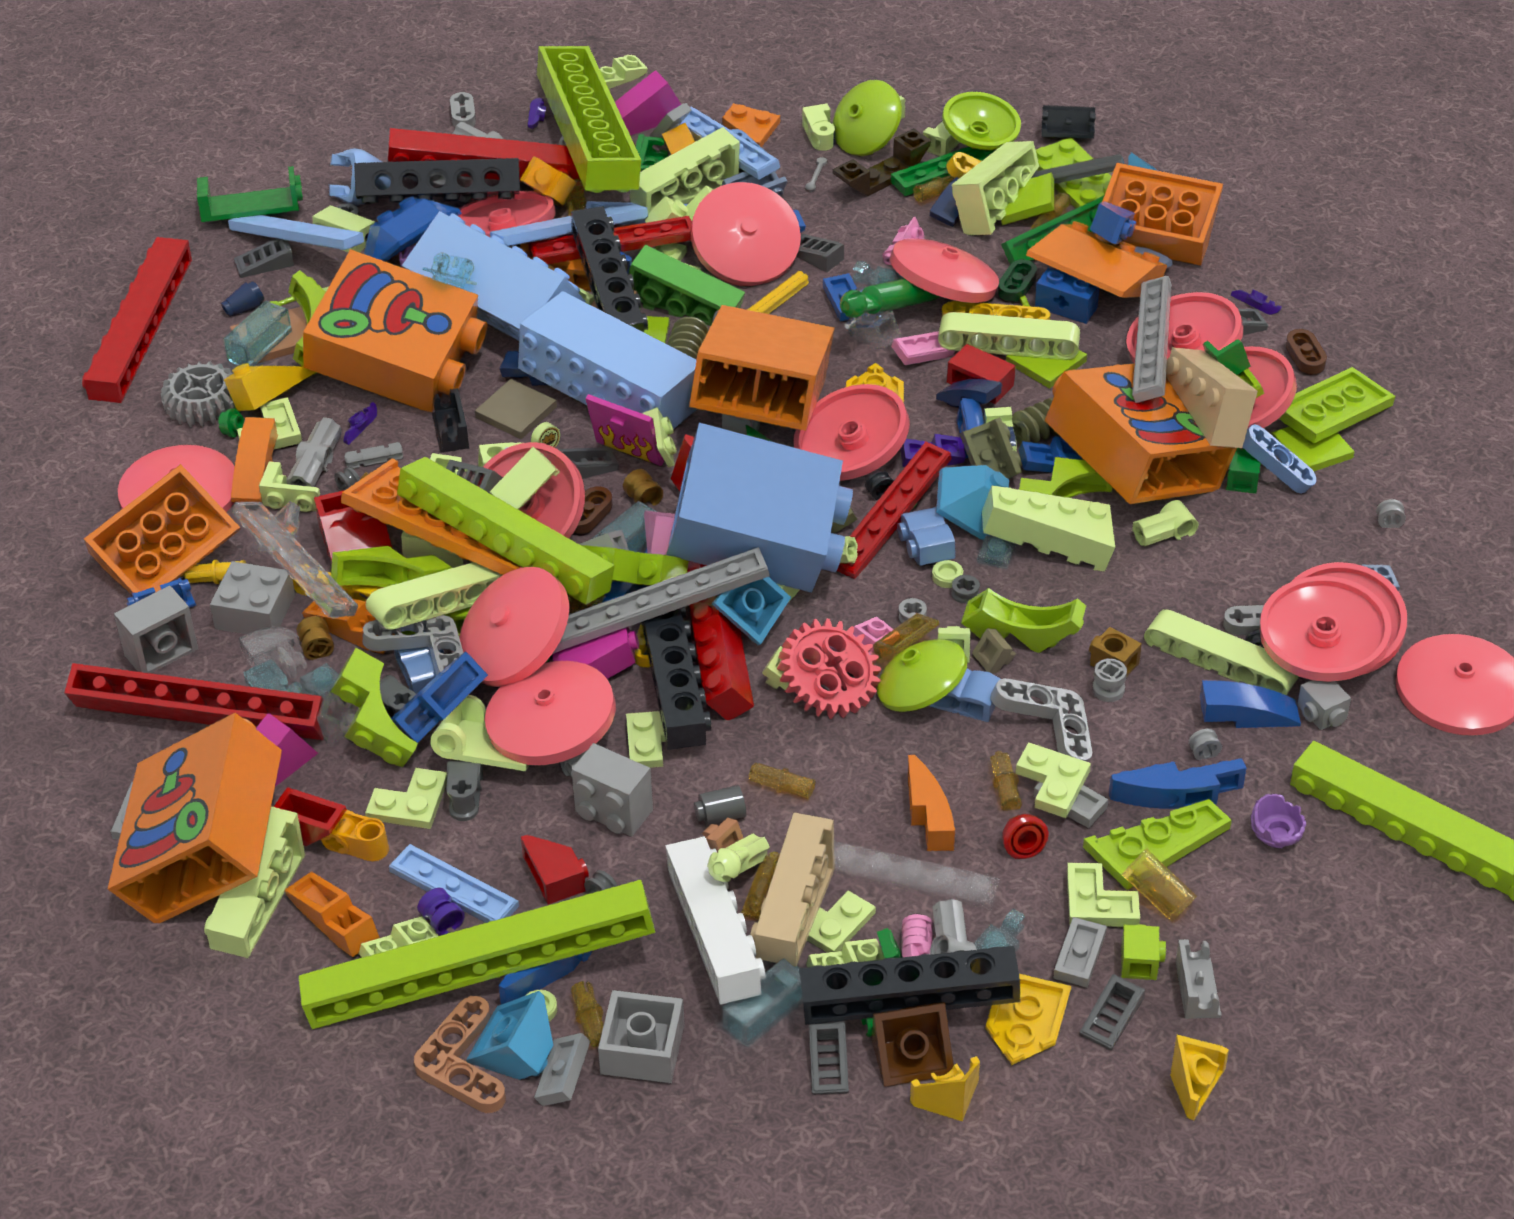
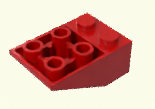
(347, 529)

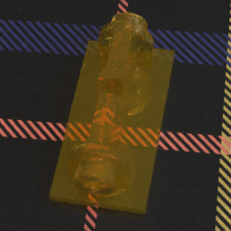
(760, 886)

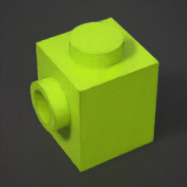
(1141, 952)

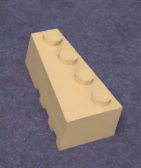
(1212, 395)
(795, 889)

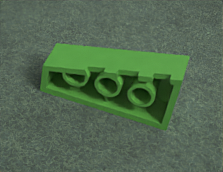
(679, 287)

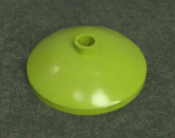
(867, 118)
(981, 120)
(921, 675)

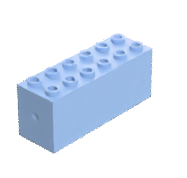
(507, 280)
(601, 356)

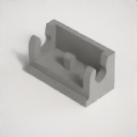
(1197, 982)

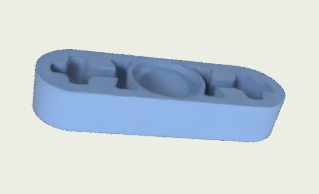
(1291, 470)

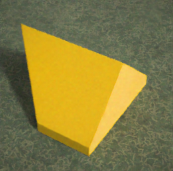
(1196, 1071)
(949, 1093)

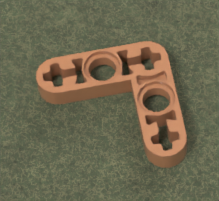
(450, 1064)

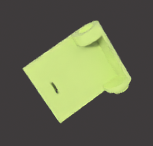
(465, 737)

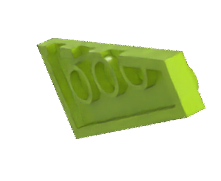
(1164, 837)

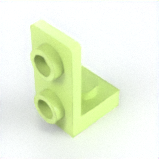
(663, 429)
(277, 493)

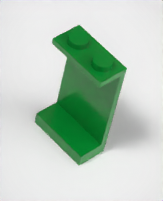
(248, 203)

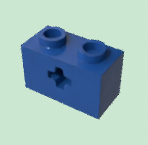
(1066, 295)

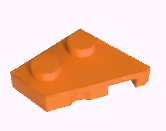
(753, 122)

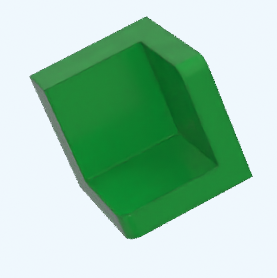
(1231, 356)
(1243, 472)

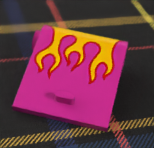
(624, 429)

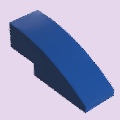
(439, 697)
(1247, 705)

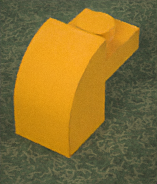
(548, 181)

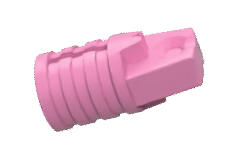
(916, 935)

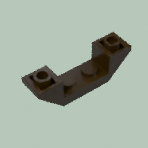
(907, 152)

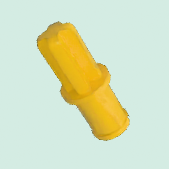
(208, 572)

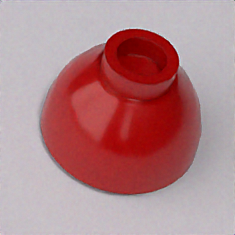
(1024, 836)

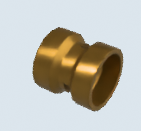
(642, 487)
(315, 637)

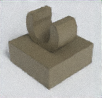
(993, 651)

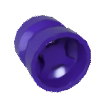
(440, 911)

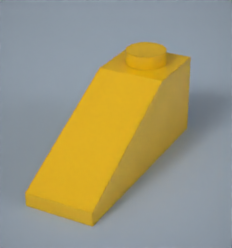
(257, 385)

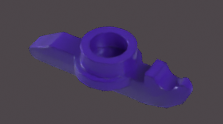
(536, 112)
(1256, 300)
(359, 422)

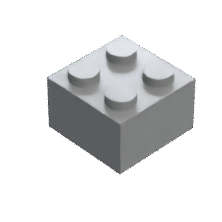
(251, 598)
(156, 630)
(612, 790)
(641, 1036)

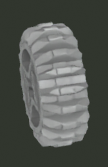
(197, 393)

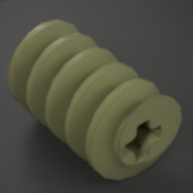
(688, 335)
(1030, 423)

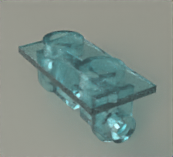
(451, 269)

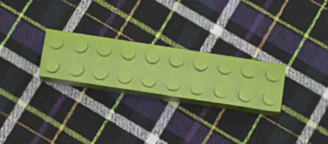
(588, 119)

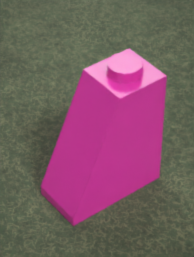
(647, 103)
(606, 653)
(294, 749)

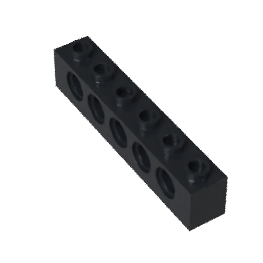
(505, 169)
(606, 266)
(676, 680)
(892, 984)

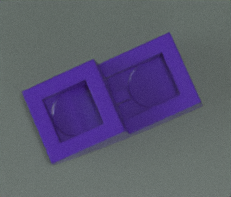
(948, 443)

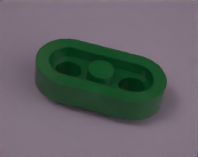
(1017, 280)

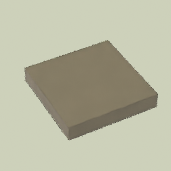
(515, 409)

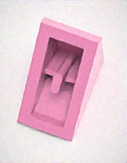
(658, 531)

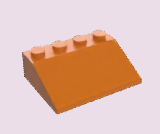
(1170, 210)
(1096, 260)
(161, 533)

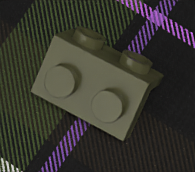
(991, 446)

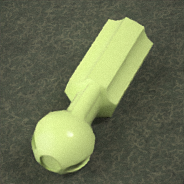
(737, 857)

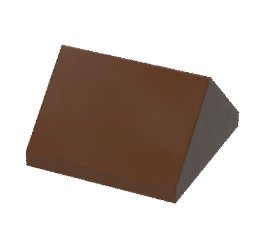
(912, 1043)

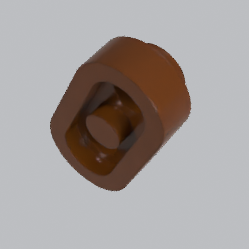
(1306, 351)
(593, 513)

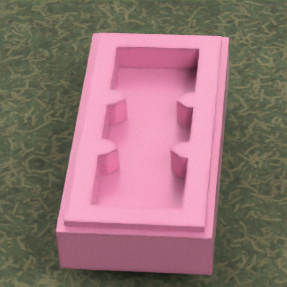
(920, 348)

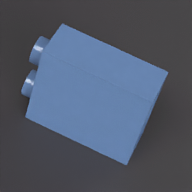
(764, 496)

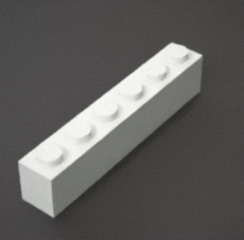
(714, 922)

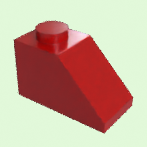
(315, 815)
(554, 868)

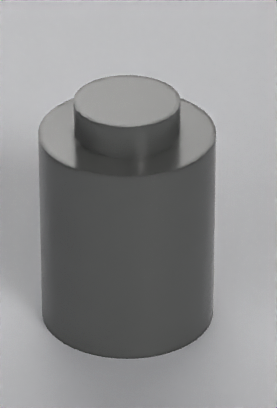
(719, 805)

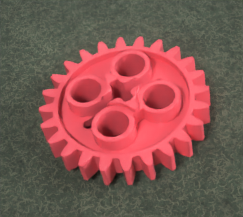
(829, 668)

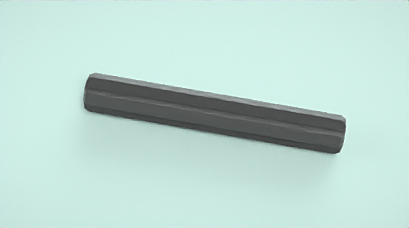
(1082, 169)

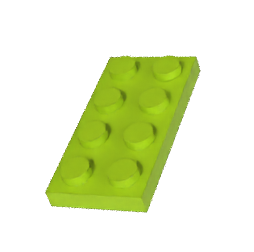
(1068, 152)
(1335, 404)

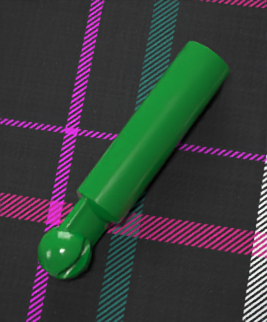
(883, 298)

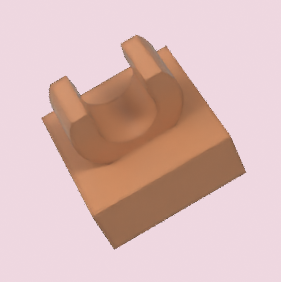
(723, 835)

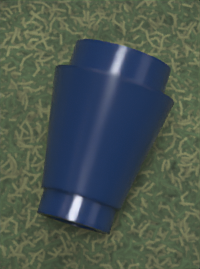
(243, 299)

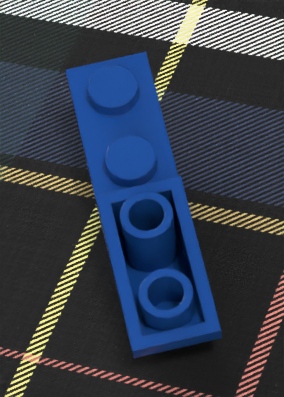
(1168, 788)

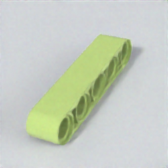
(1010, 335)
(429, 595)
(1217, 651)

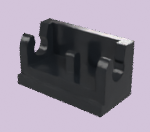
(1068, 121)
(450, 423)

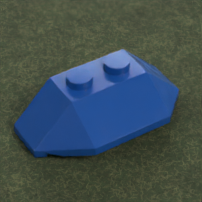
(403, 227)

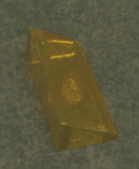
(903, 636)

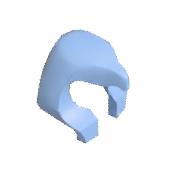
(347, 159)

